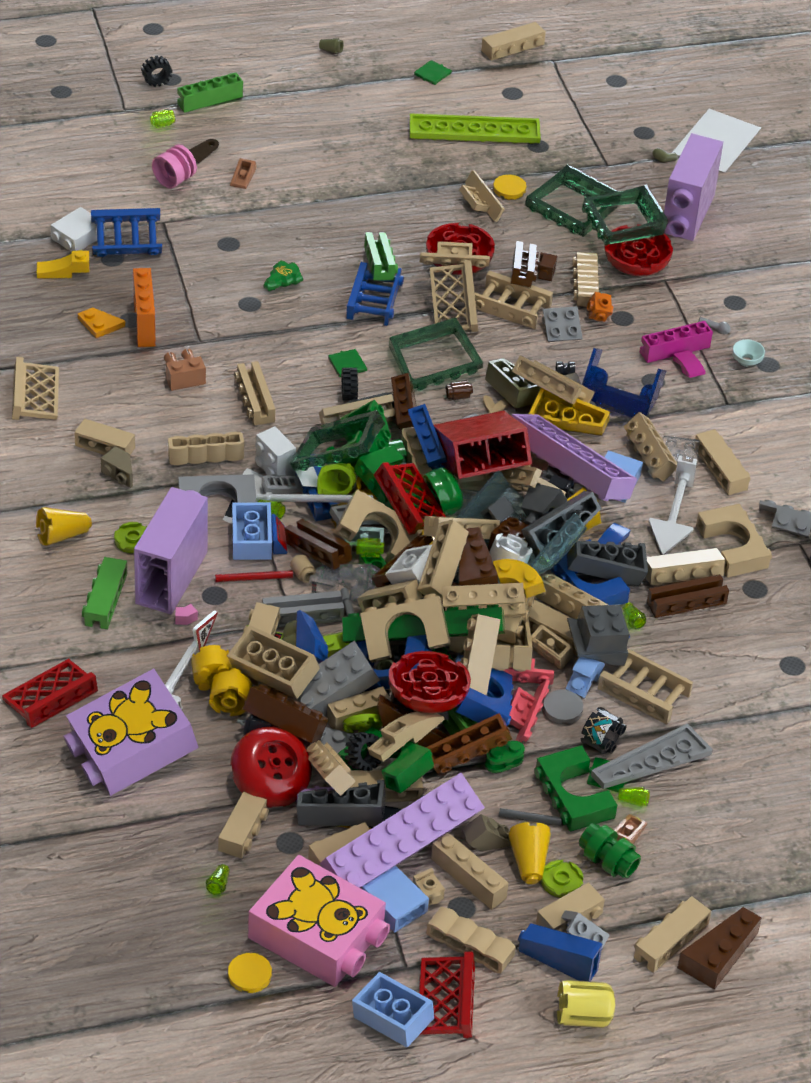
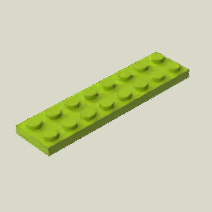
(475, 128)

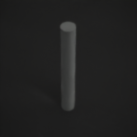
(530, 816)

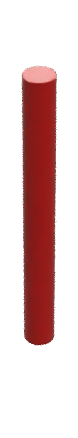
(253, 576)

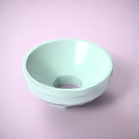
(750, 349)

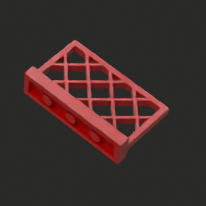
(402, 501)
(56, 699)
(465, 991)

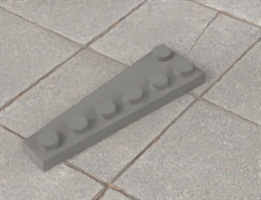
(658, 755)

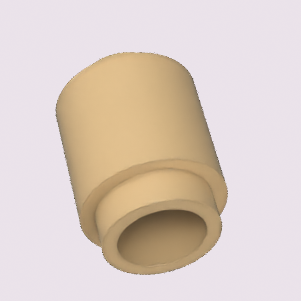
(302, 568)

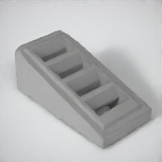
(276, 484)

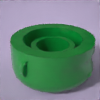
(446, 489)

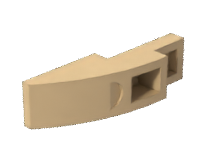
(406, 728)

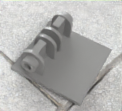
(562, 324)

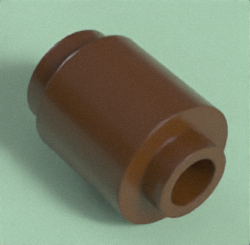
(459, 390)

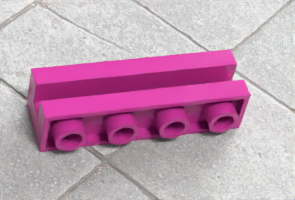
(675, 340)

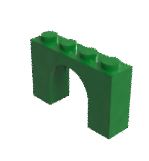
(368, 465)
(410, 765)
(574, 810)

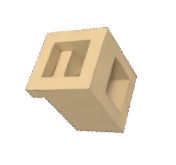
(430, 886)

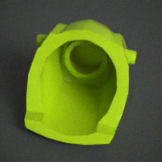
(336, 479)

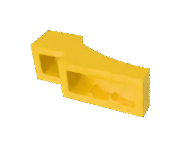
(64, 267)

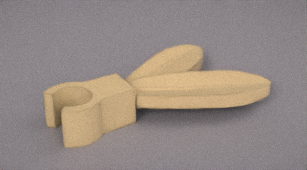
(492, 407)

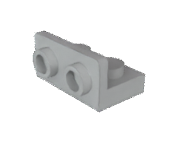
(582, 927)

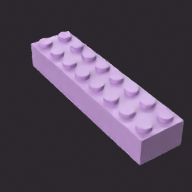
(576, 459)
(405, 833)

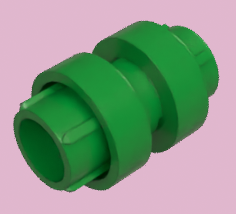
(602, 845)

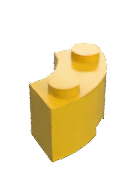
(519, 572)

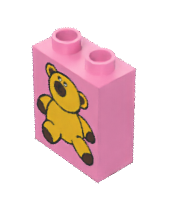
(318, 921)

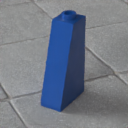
(561, 951)

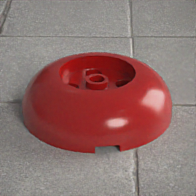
(453, 232)
(640, 256)
(431, 687)
(261, 781)

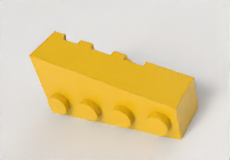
(572, 417)

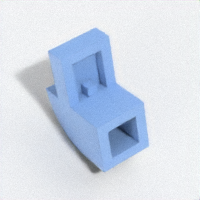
(585, 672)

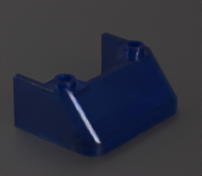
(617, 399)

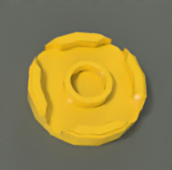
(509, 186)
(249, 972)

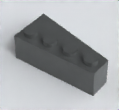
(544, 529)
(609, 560)
(352, 808)

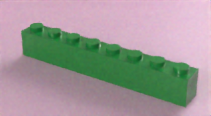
(413, 626)

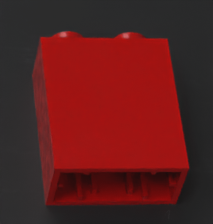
(484, 444)

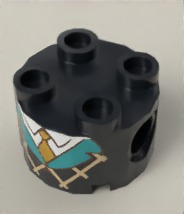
(603, 731)

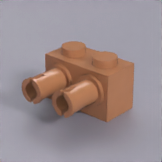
(184, 372)

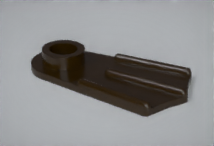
(204, 149)

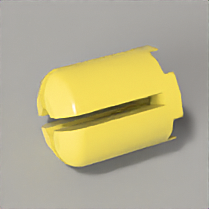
(585, 1003)

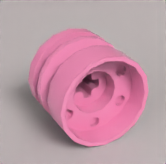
(174, 166)

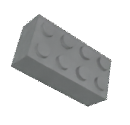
(338, 678)

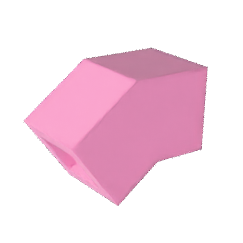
(185, 615)

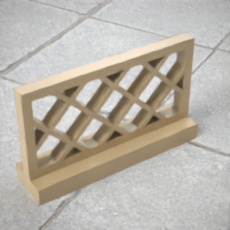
(468, 292)
(20, 399)
(522, 478)

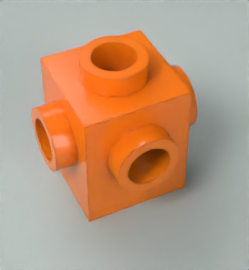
(600, 306)

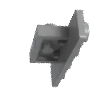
(788, 519)

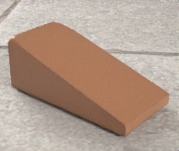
(243, 173)
(630, 828)

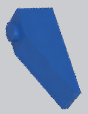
(309, 637)

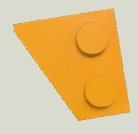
(100, 322)

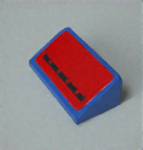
(279, 543)

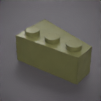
(511, 386)

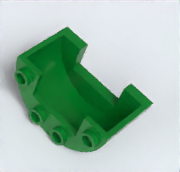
(381, 440)

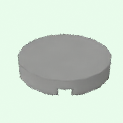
(563, 706)

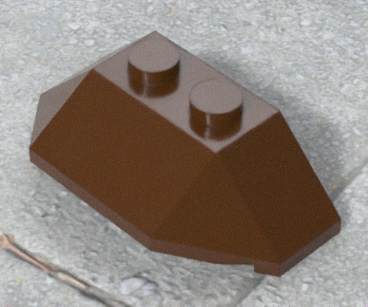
(390, 711)

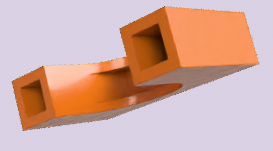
(144, 307)

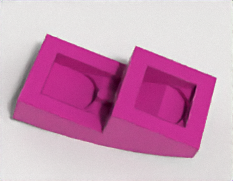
(689, 364)

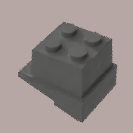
(600, 634)

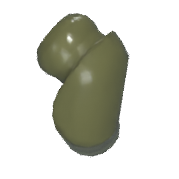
(662, 156)

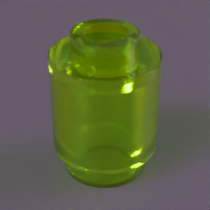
(162, 118)
(370, 547)

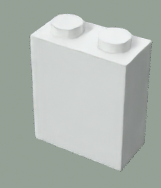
(75, 230)

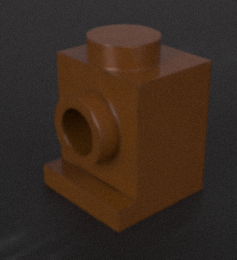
(547, 266)

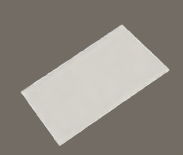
(725, 128)

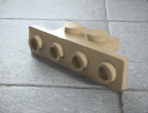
(481, 197)
(454, 253)

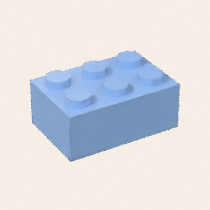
(252, 531)
(393, 1009)

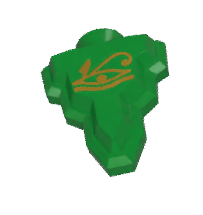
(283, 276)

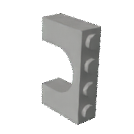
(237, 487)

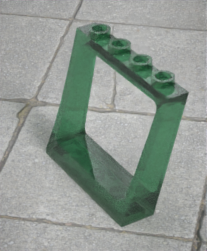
(579, 183)
(647, 205)
(429, 333)
(369, 423)

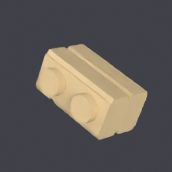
(551, 647)

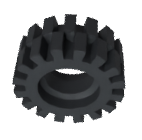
(162, 76)
(349, 383)
(354, 751)

